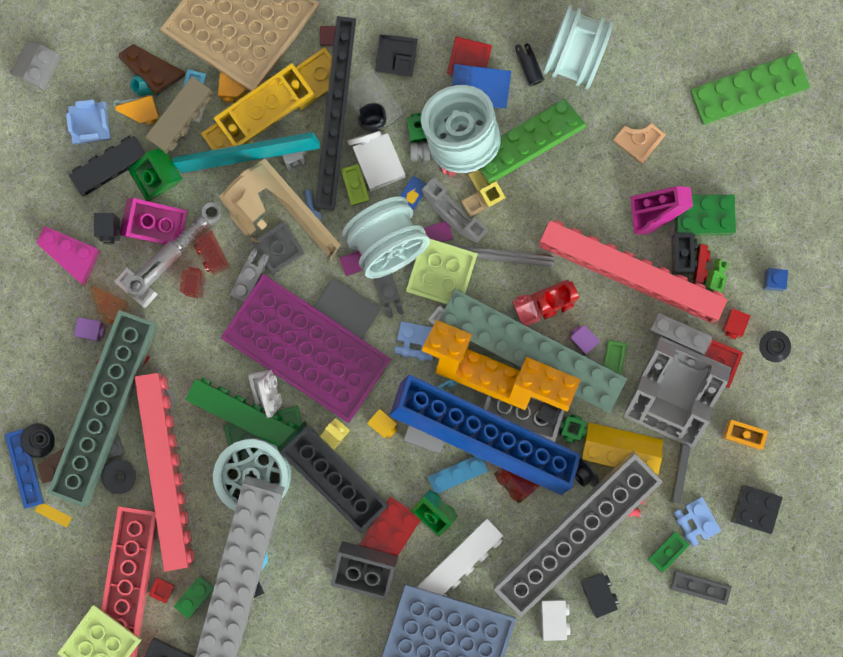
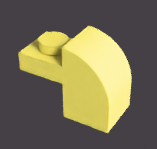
(488, 192)
(335, 433)

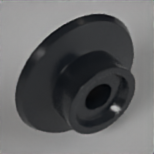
(767, 350)
(29, 442)
(585, 474)
(110, 480)

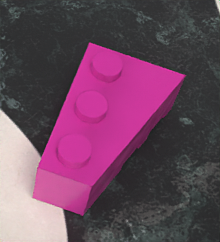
(658, 208)
(70, 253)

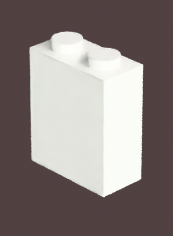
(379, 162)

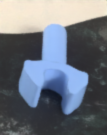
(310, 203)

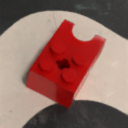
(555, 298)

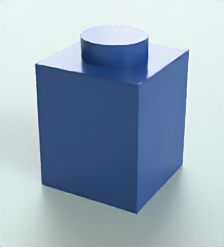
(775, 279)

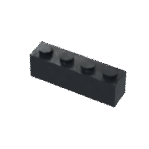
(107, 166)

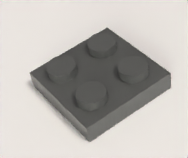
(280, 247)

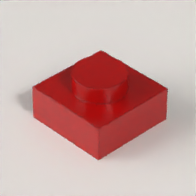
(161, 590)

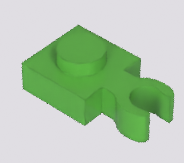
(716, 278)

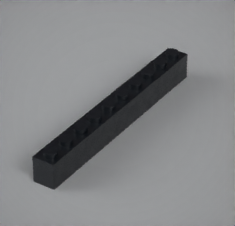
(335, 113)

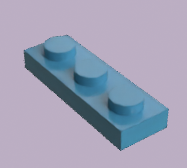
(457, 474)

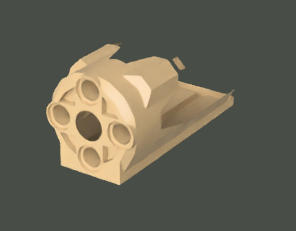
(245, 205)

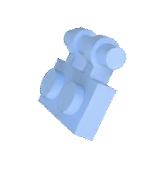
(413, 334)
(702, 519)

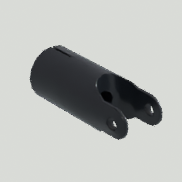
(529, 65)

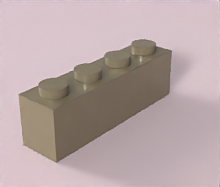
(179, 115)

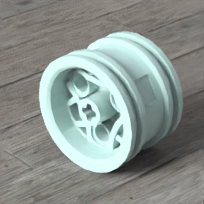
(251, 464)

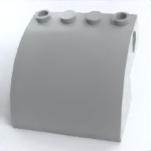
(677, 392)

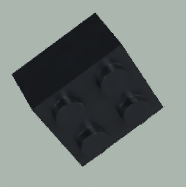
(756, 509)

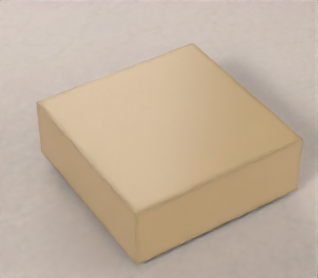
(473, 204)

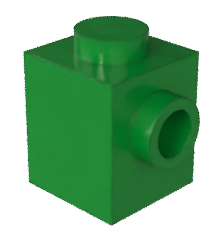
(415, 128)

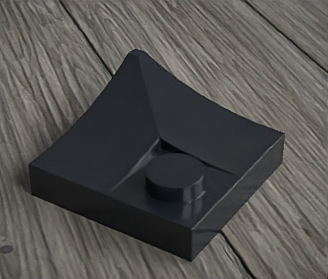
(396, 55)

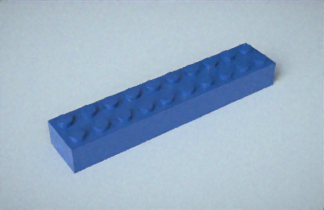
(485, 435)

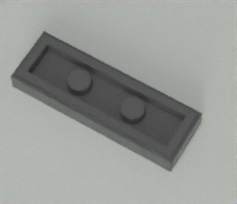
(680, 474)
(700, 587)

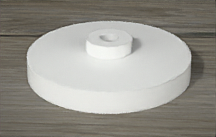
(364, 139)

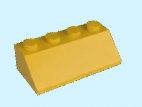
(611, 445)

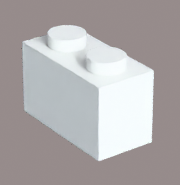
(554, 620)

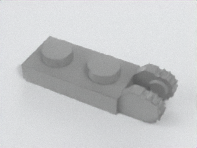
(249, 276)

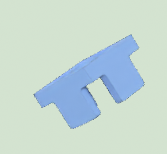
(88, 122)

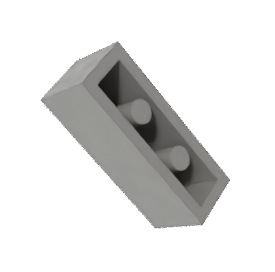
(681, 334)

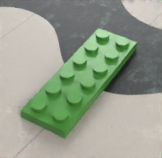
(750, 88)
(533, 139)

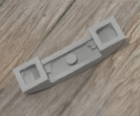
(451, 213)

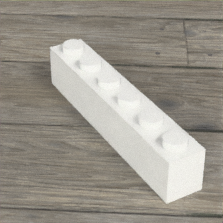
(462, 559)

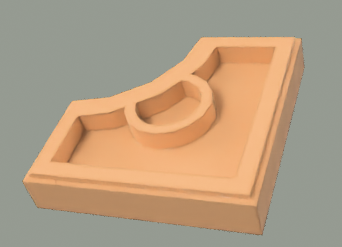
(639, 142)

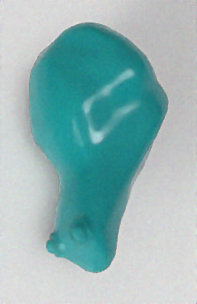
(139, 87)

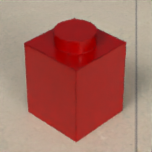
(735, 324)

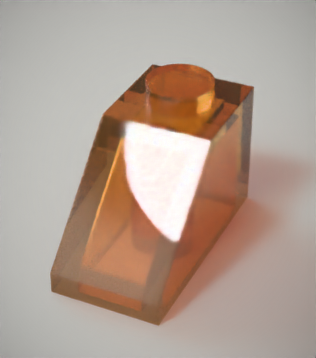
(108, 304)

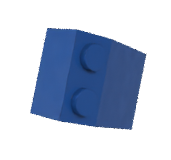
(491, 81)

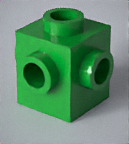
(580, 429)

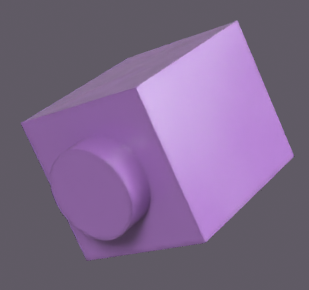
(89, 329)
(583, 339)

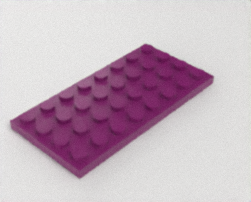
(306, 348)

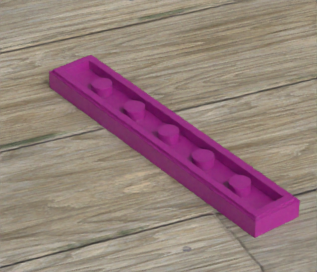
(439, 232)

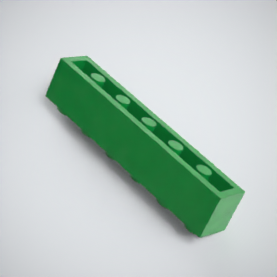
(239, 412)

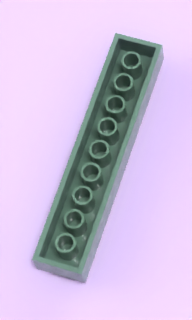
(517, 341)
(102, 409)

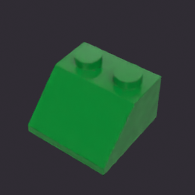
(155, 174)
(434, 513)

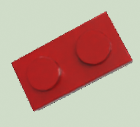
(702, 256)

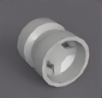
(420, 151)

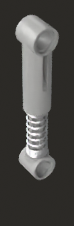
(171, 251)

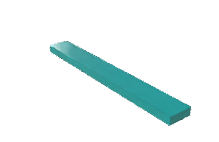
(247, 152)

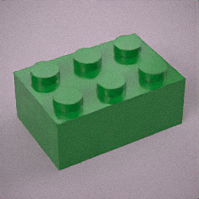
(709, 216)

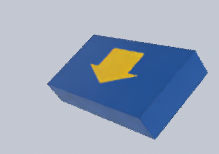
(413, 191)

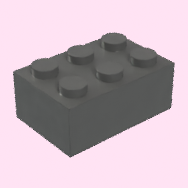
(364, 570)

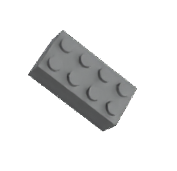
(524, 418)

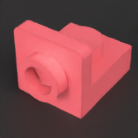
(526, 309)

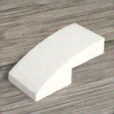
(143, 300)

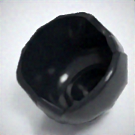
(372, 117)

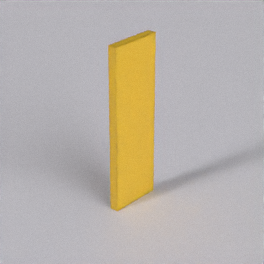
(53, 514)

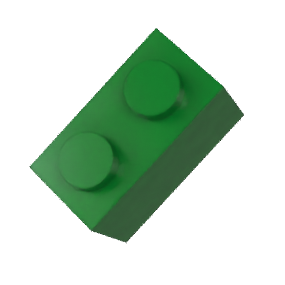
(194, 597)

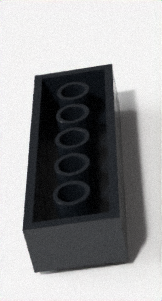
(332, 476)

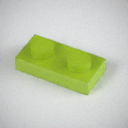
(355, 185)

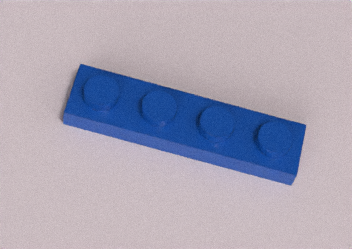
(24, 471)

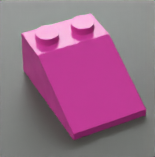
(152, 221)

